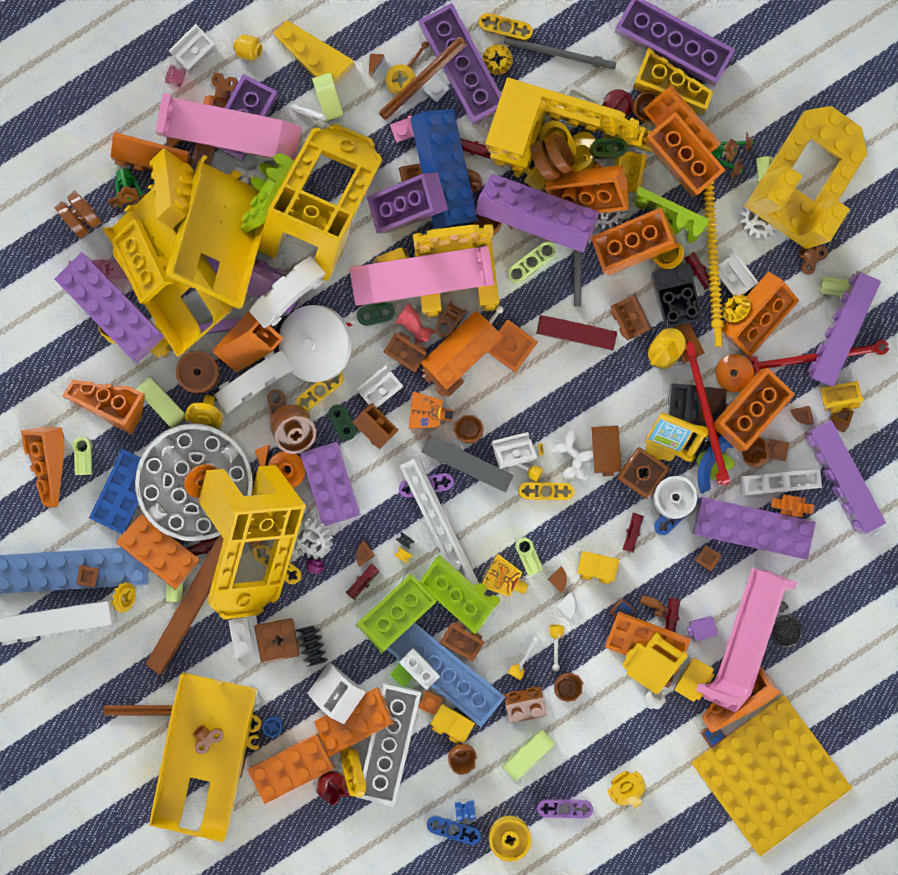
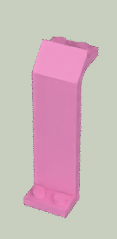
(226, 128)
(421, 275)
(747, 640)

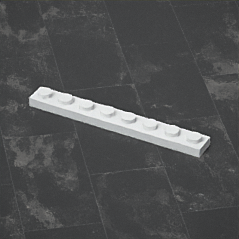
(436, 518)

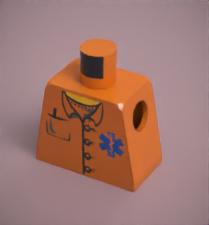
(427, 412)

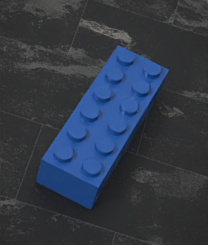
(442, 152)

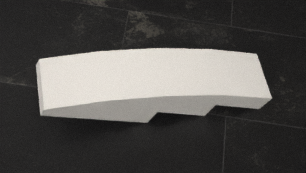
(781, 482)

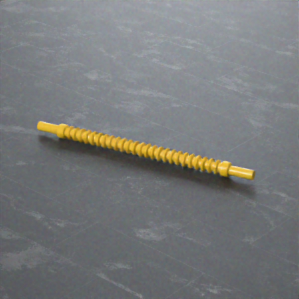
(717, 323)

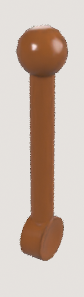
(424, 45)

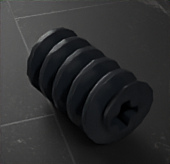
(312, 645)

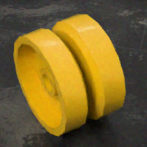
(513, 849)

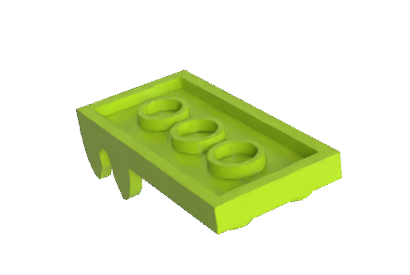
(267, 190)
(679, 215)
(458, 594)
(396, 613)

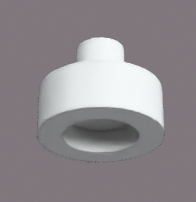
(654, 700)

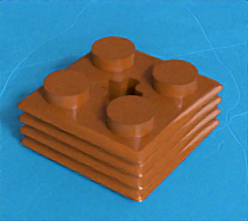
(646, 485)
(265, 635)

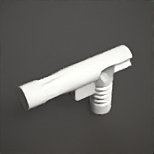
(314, 115)

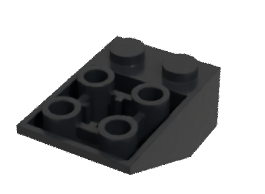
(676, 295)
(685, 403)

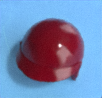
(331, 787)

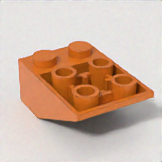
(247, 343)

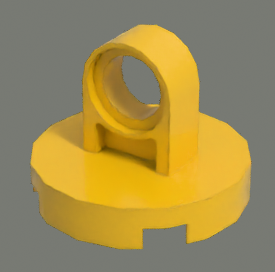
(205, 413)
(627, 789)

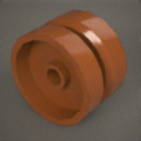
(552, 156)
(80, 213)
(209, 372)
(292, 429)

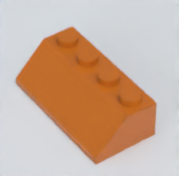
(140, 152)
(684, 154)
(595, 188)
(634, 241)
(770, 304)
(461, 350)

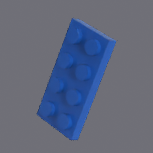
(118, 497)

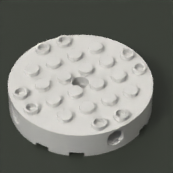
(164, 470)

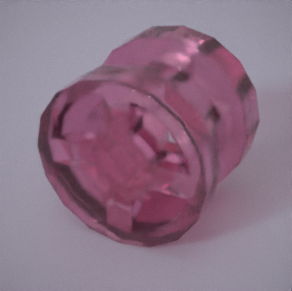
(175, 76)

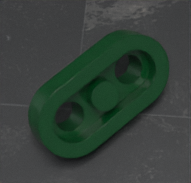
(606, 148)
(375, 314)
(342, 422)

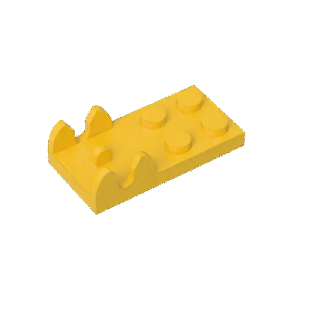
(141, 262)

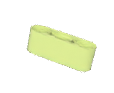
(327, 96)
(538, 256)
(161, 402)
(528, 755)

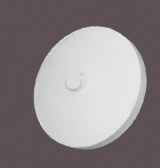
(316, 343)

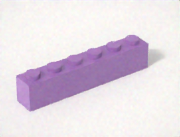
(844, 328)

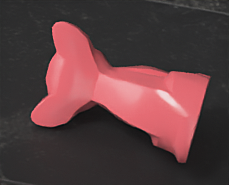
(411, 321)

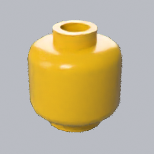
(248, 47)

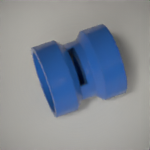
(270, 728)
(465, 810)

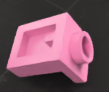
(402, 130)

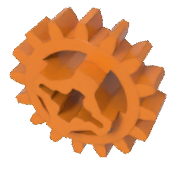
(792, 505)

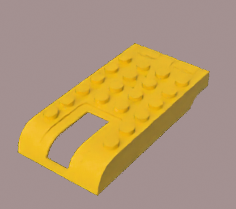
(214, 230)
(168, 307)
(195, 705)

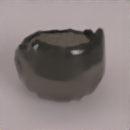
(786, 631)

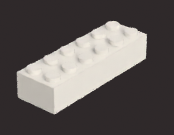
(57, 620)
(390, 745)

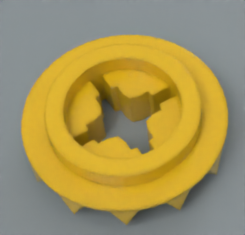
(505, 63)
(393, 74)
(741, 310)
(128, 591)

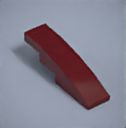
(576, 332)

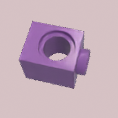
(702, 628)

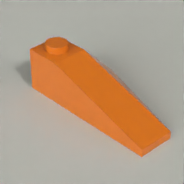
(111, 403)
(46, 453)
(763, 692)

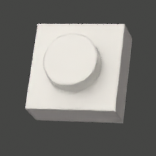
(436, 89)

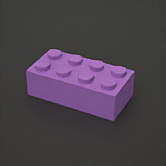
(250, 98)
(407, 203)
(330, 484)

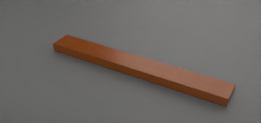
(185, 612)

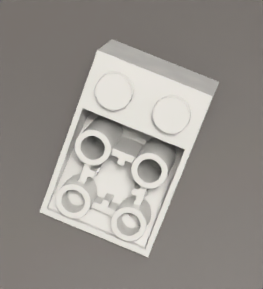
(336, 693)

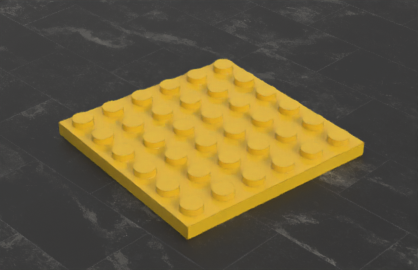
(771, 775)

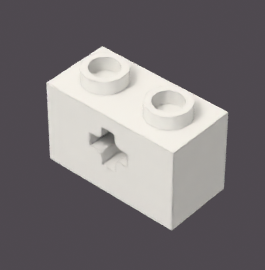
(419, 668)

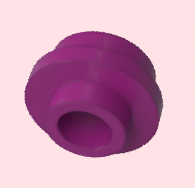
(315, 566)

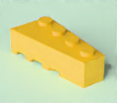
(313, 53)
(658, 74)
(172, 187)

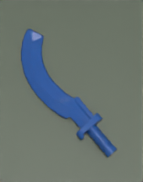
(707, 463)

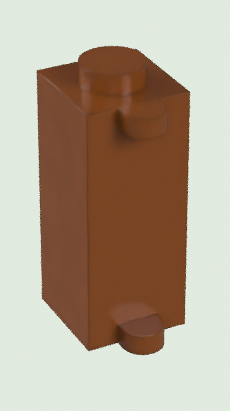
(606, 450)

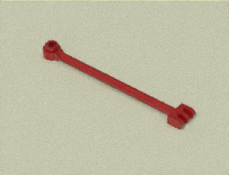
(812, 357)
(722, 476)

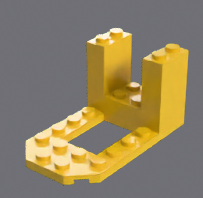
(524, 111)
(790, 210)
(314, 218)
(457, 239)
(267, 514)

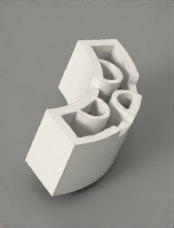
(287, 291)
(253, 381)

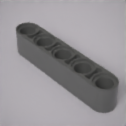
(467, 463)

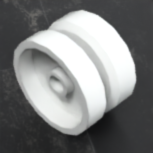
(678, 486)

